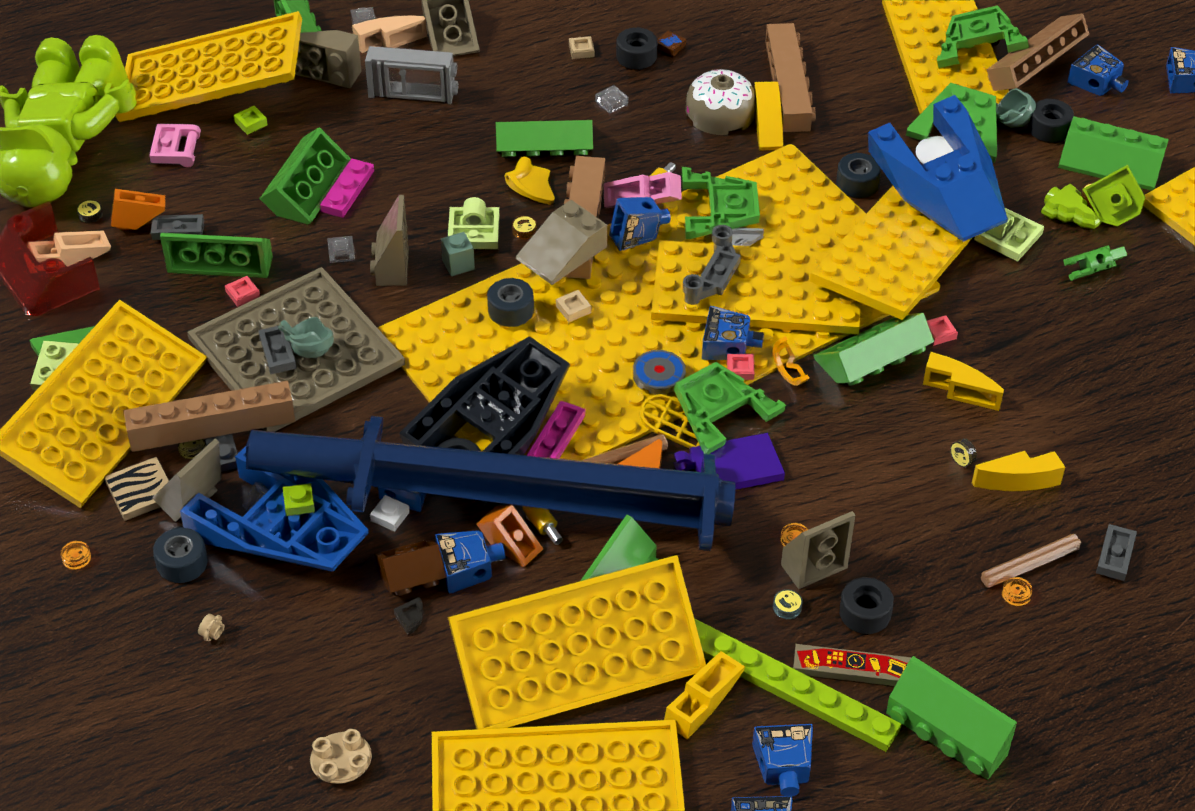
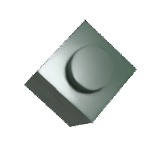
(457, 254)

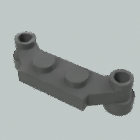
(718, 270)

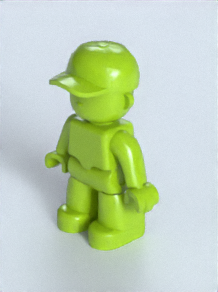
(59, 116)

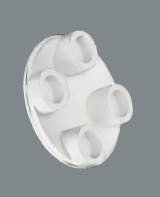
(932, 148)

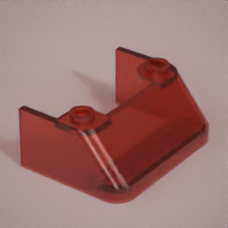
(44, 284)

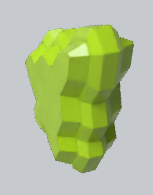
(1069, 206)

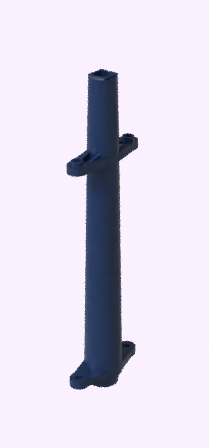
(523, 480)

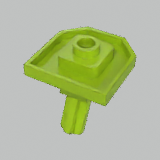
(1116, 197)

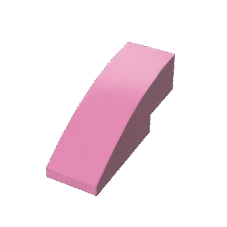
(659, 187)

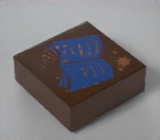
(670, 43)

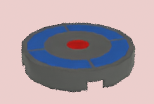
(658, 371)

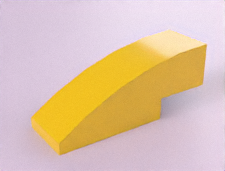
(768, 116)
(962, 382)
(1019, 472)
(704, 693)

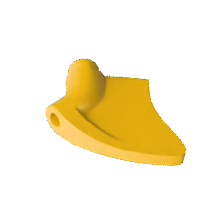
(530, 181)

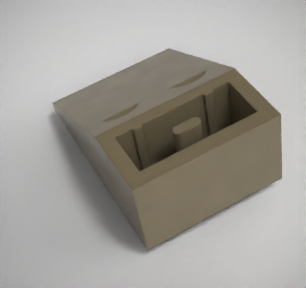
(329, 57)

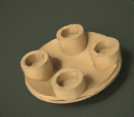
(340, 756)

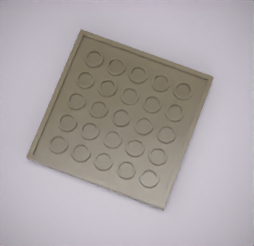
(353, 360)

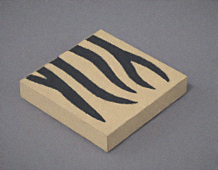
(136, 486)

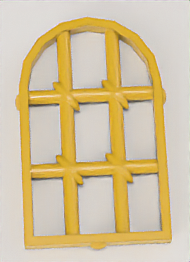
(661, 420)

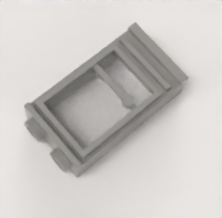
(411, 74)

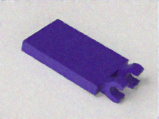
(742, 460)

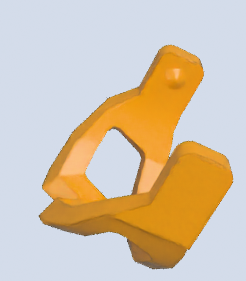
(778, 346)

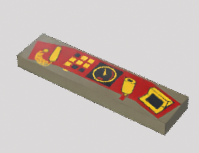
(849, 664)

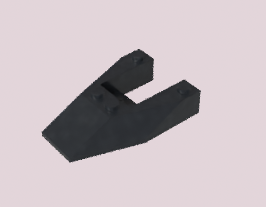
(498, 397)

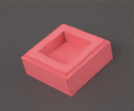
(242, 291)
(942, 330)
(741, 365)

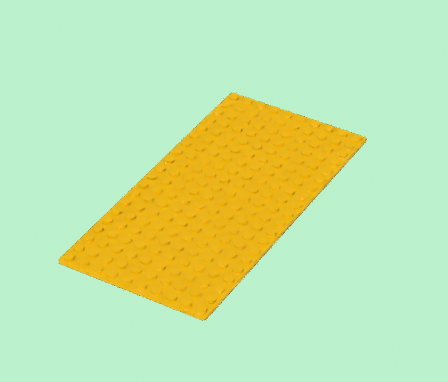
(454, 334)

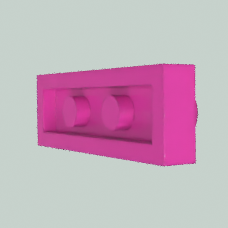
(347, 188)
(558, 431)

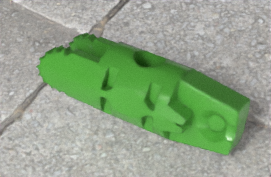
(1095, 261)

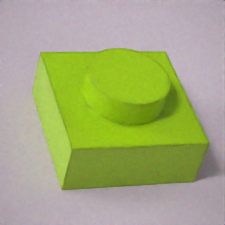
(250, 120)
(298, 499)

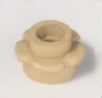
(211, 627)

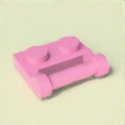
(167, 142)

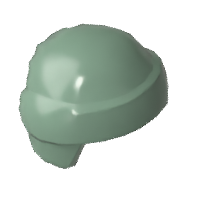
(1015, 109)
(308, 337)

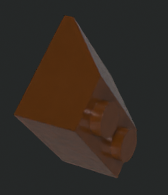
(411, 566)

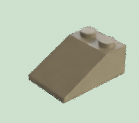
(450, 26)
(564, 242)
(391, 248)
(196, 477)
(819, 551)

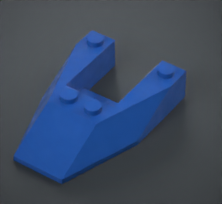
(952, 190)
(306, 539)

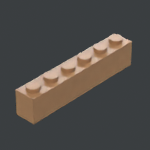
(1043, 49)
(789, 71)
(586, 191)
(209, 416)

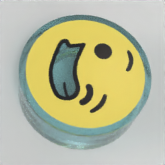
(787, 604)

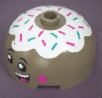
(721, 102)

